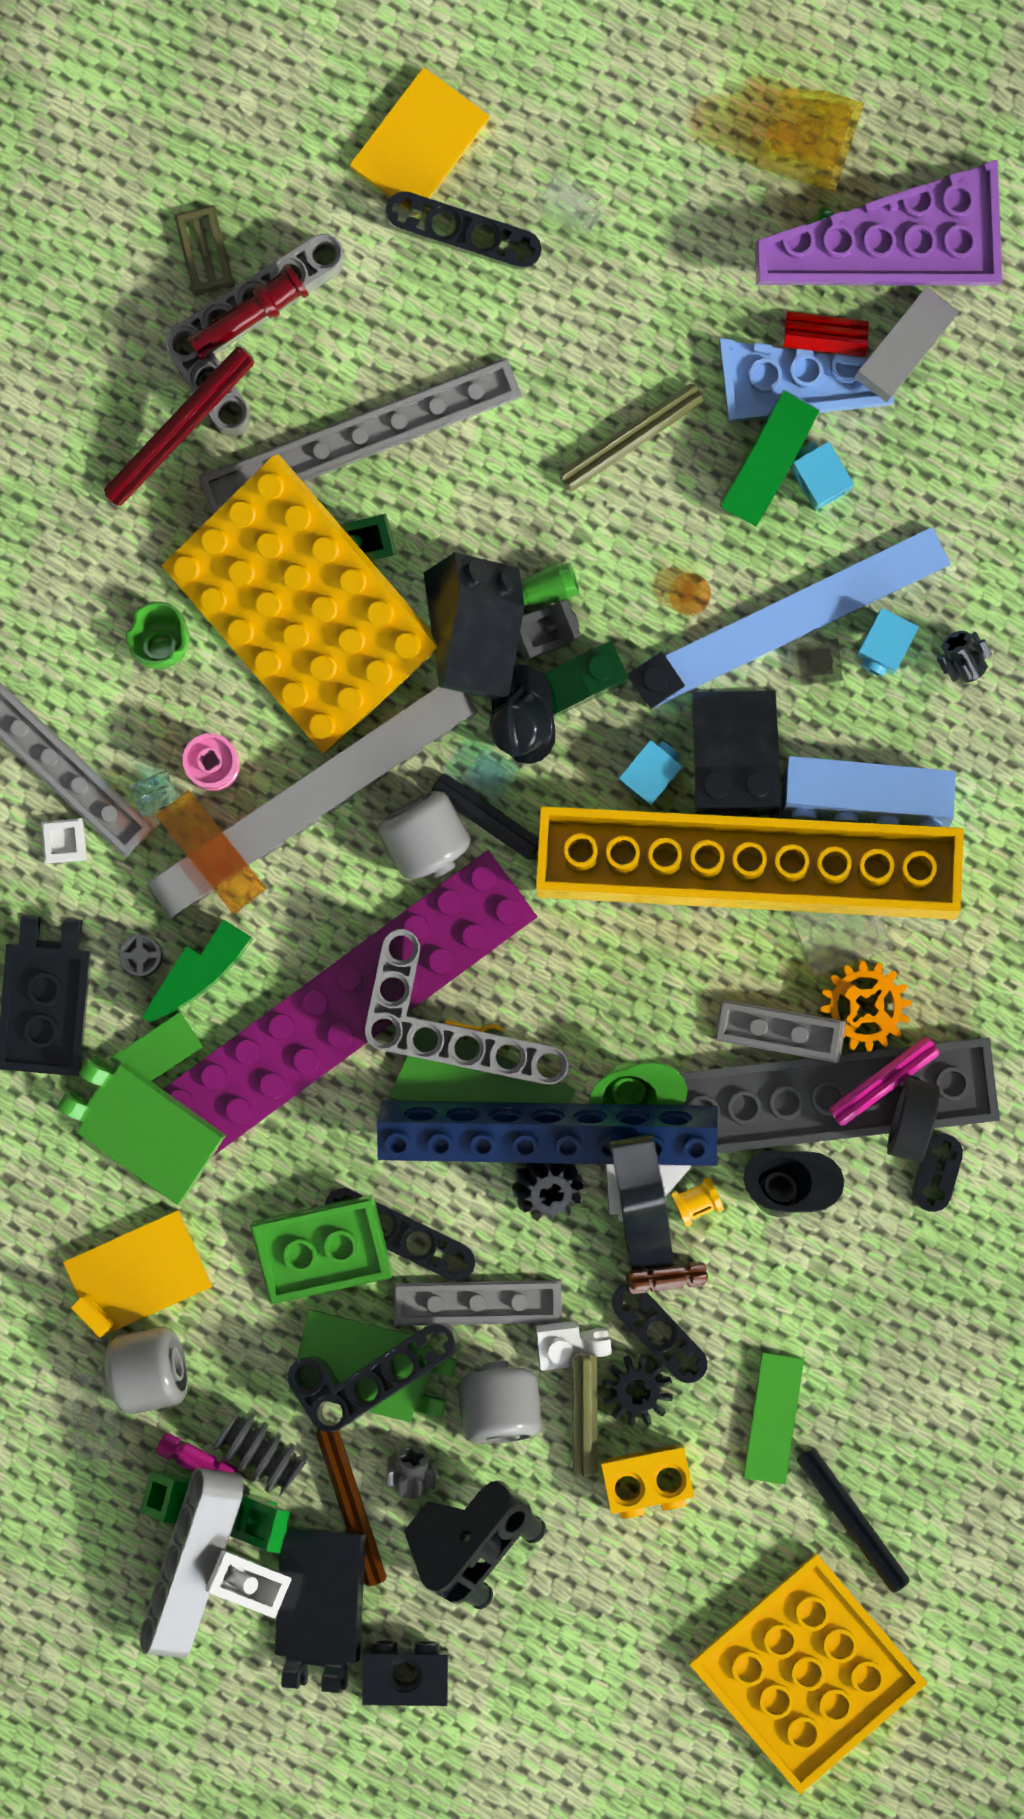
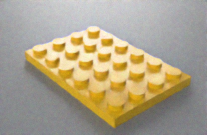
(301, 604)

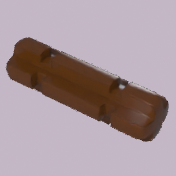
(666, 1277)

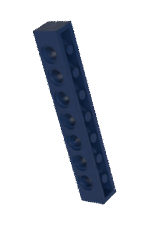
(542, 1131)

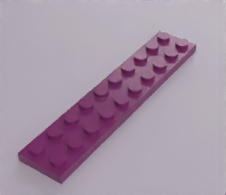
(329, 1013)

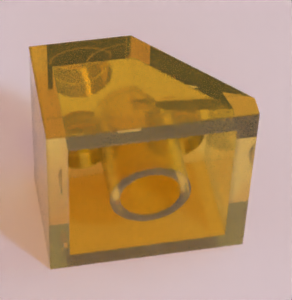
(810, 136)

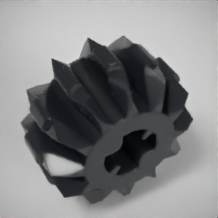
(547, 1188)
(649, 1383)

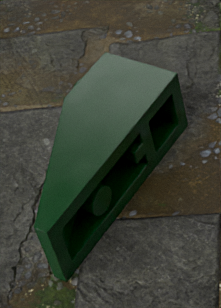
(586, 678)

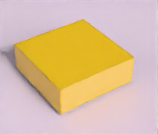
(93, 1315)

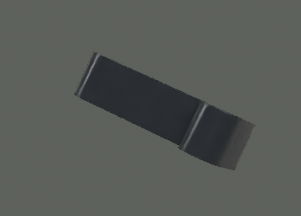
(642, 1202)
(379, 1370)

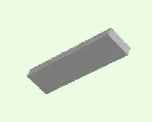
(477, 1302)

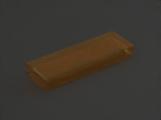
(211, 852)

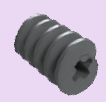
(260, 1452)

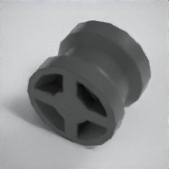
(133, 955)

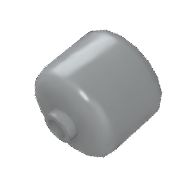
(424, 836)
(145, 1370)
(499, 1404)

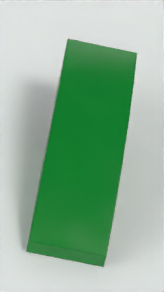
(769, 458)
(198, 972)

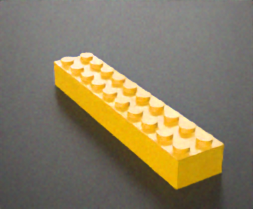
(750, 863)

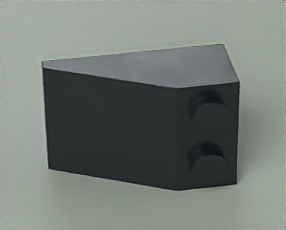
(475, 623)
(736, 753)

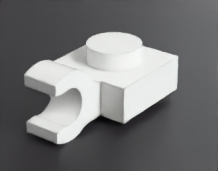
(562, 1340)

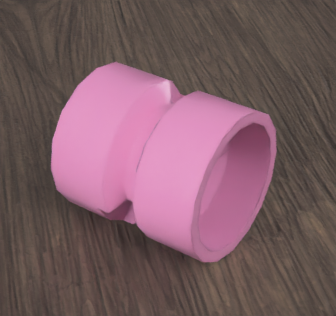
(211, 762)

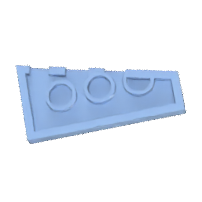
(759, 373)

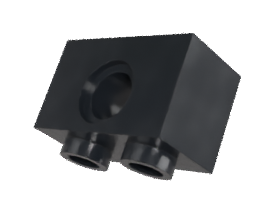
(384, 1689)

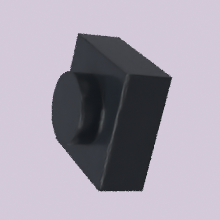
(655, 680)

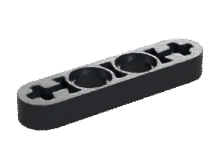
(465, 223)
(403, 1227)

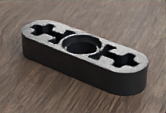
(673, 1362)

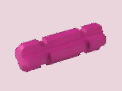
(189, 1455)

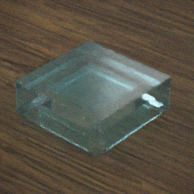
(490, 774)

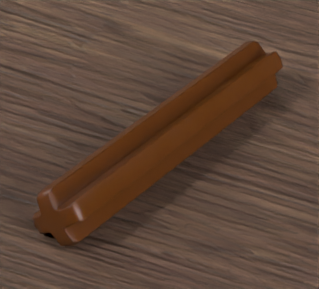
(350, 1501)

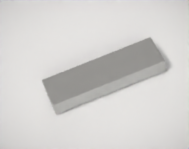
(906, 344)
(780, 1030)

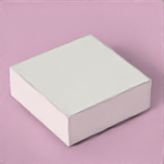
(63, 841)

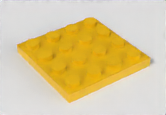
(808, 1673)

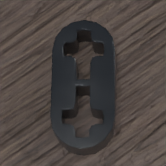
(947, 1175)

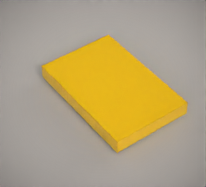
(420, 139)
(140, 1271)

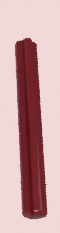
(179, 426)

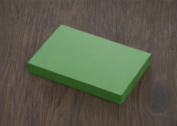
(321, 1249)

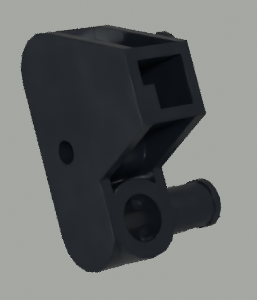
(452, 1540)

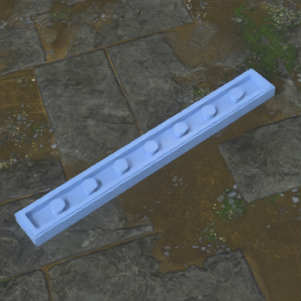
(808, 610)

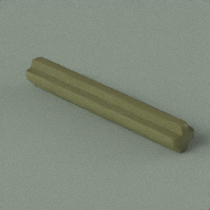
(631, 437)

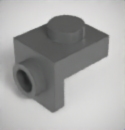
(548, 630)

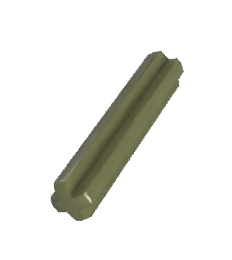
(584, 1413)

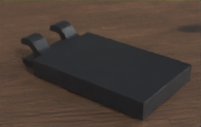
(44, 1001)
(322, 1606)

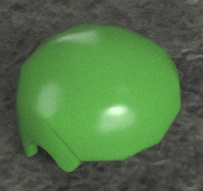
(154, 622)

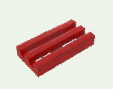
(826, 334)

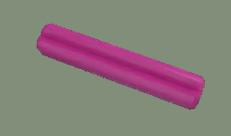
(884, 1081)

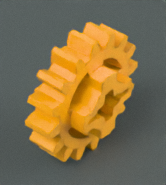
(880, 1018)

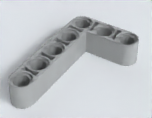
(191, 365)
(446, 1034)

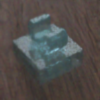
(153, 794)

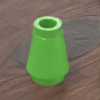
(550, 585)

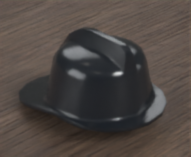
(525, 720)
(793, 1182)

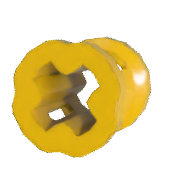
(697, 1201)

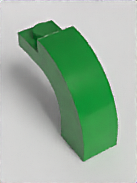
(256, 1522)

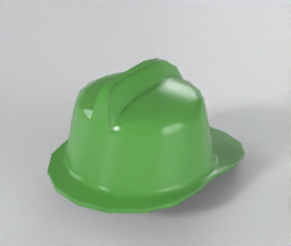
(640, 1084)

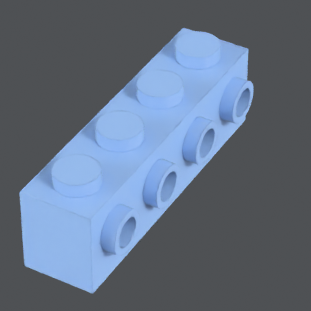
(867, 793)

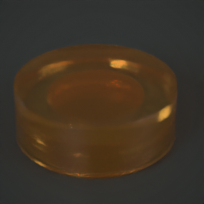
(689, 594)

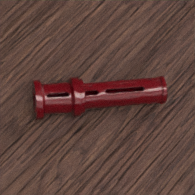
(264, 302)

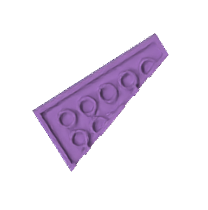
(912, 238)

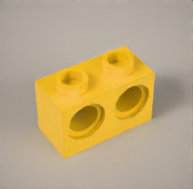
(644, 1468)

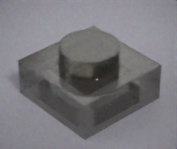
(819, 662)

